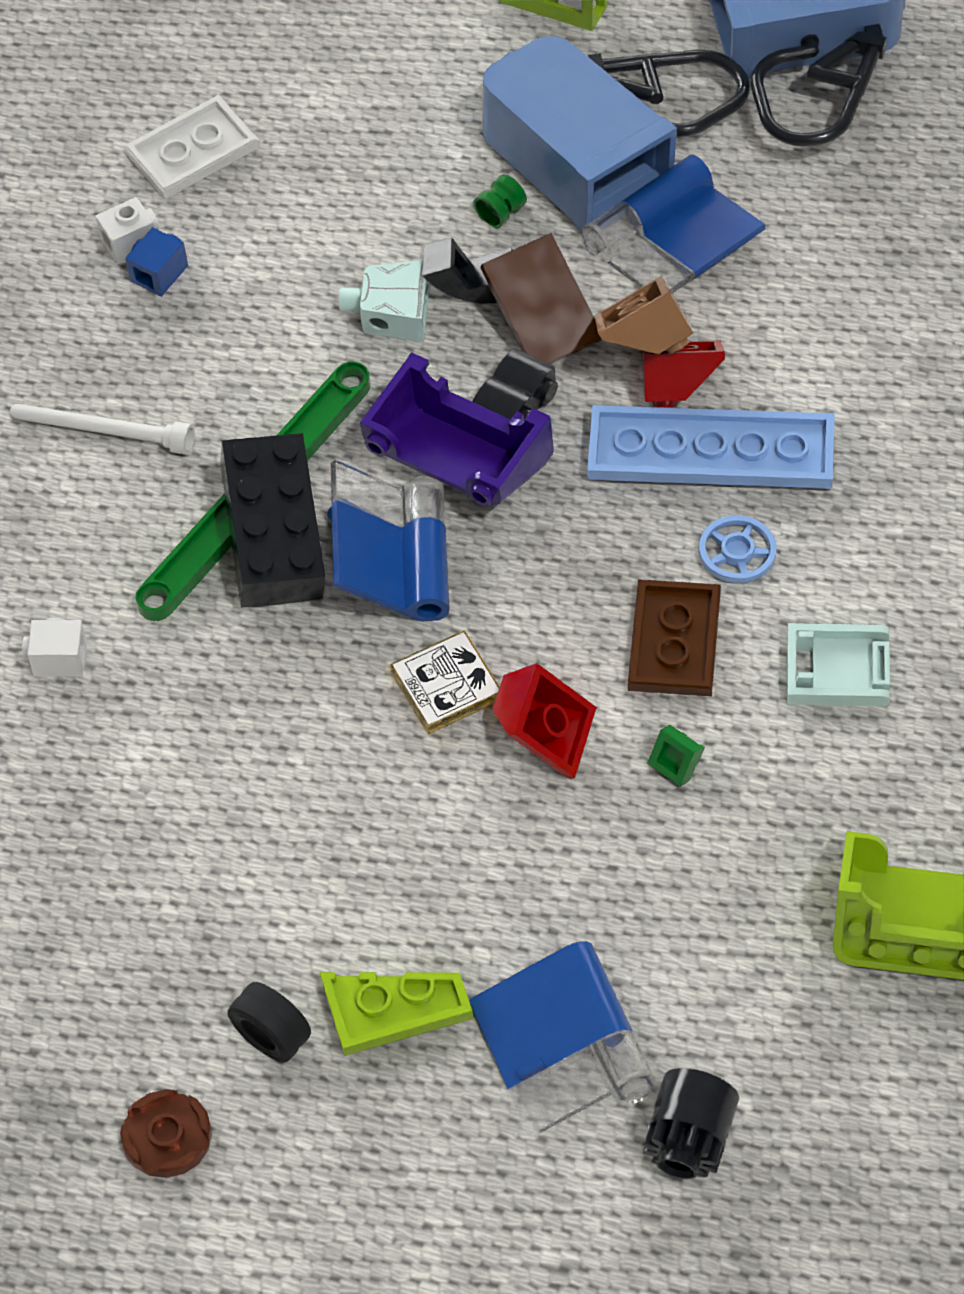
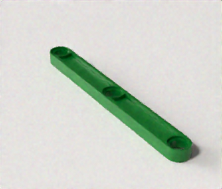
(211, 535)

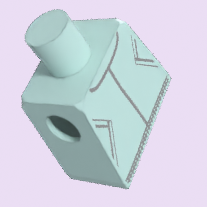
(391, 300)

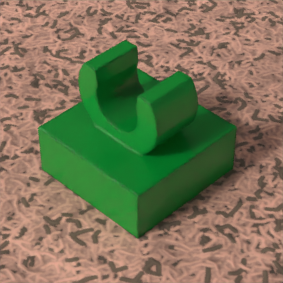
(675, 755)

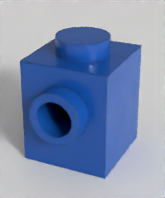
(156, 261)

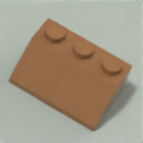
(646, 320)

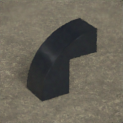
(454, 274)

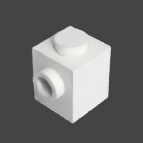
(123, 226)
(55, 647)

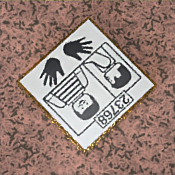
(446, 681)

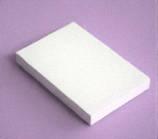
(191, 146)

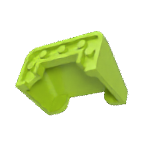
(897, 914)

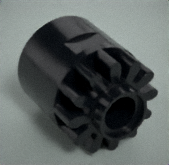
(690, 1123)

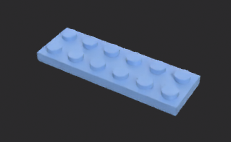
(711, 446)

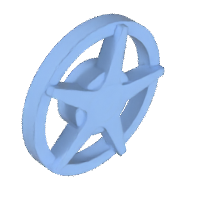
(737, 549)

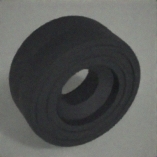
(269, 1022)

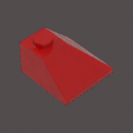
(677, 375)
(545, 716)

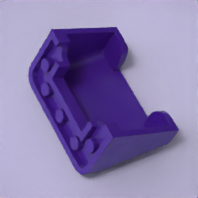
(455, 438)

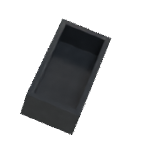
(272, 520)

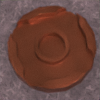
(169, 1147)

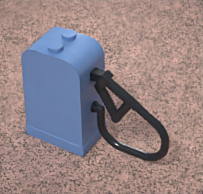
(808, 32)
(583, 131)

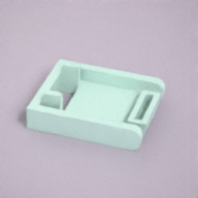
(848, 665)

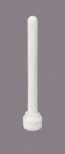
(176, 436)

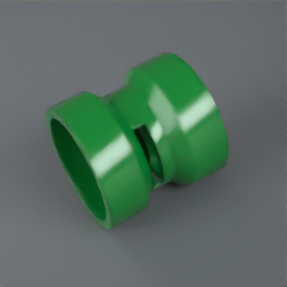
(502, 199)

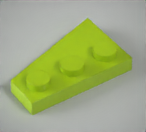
(386, 1009)

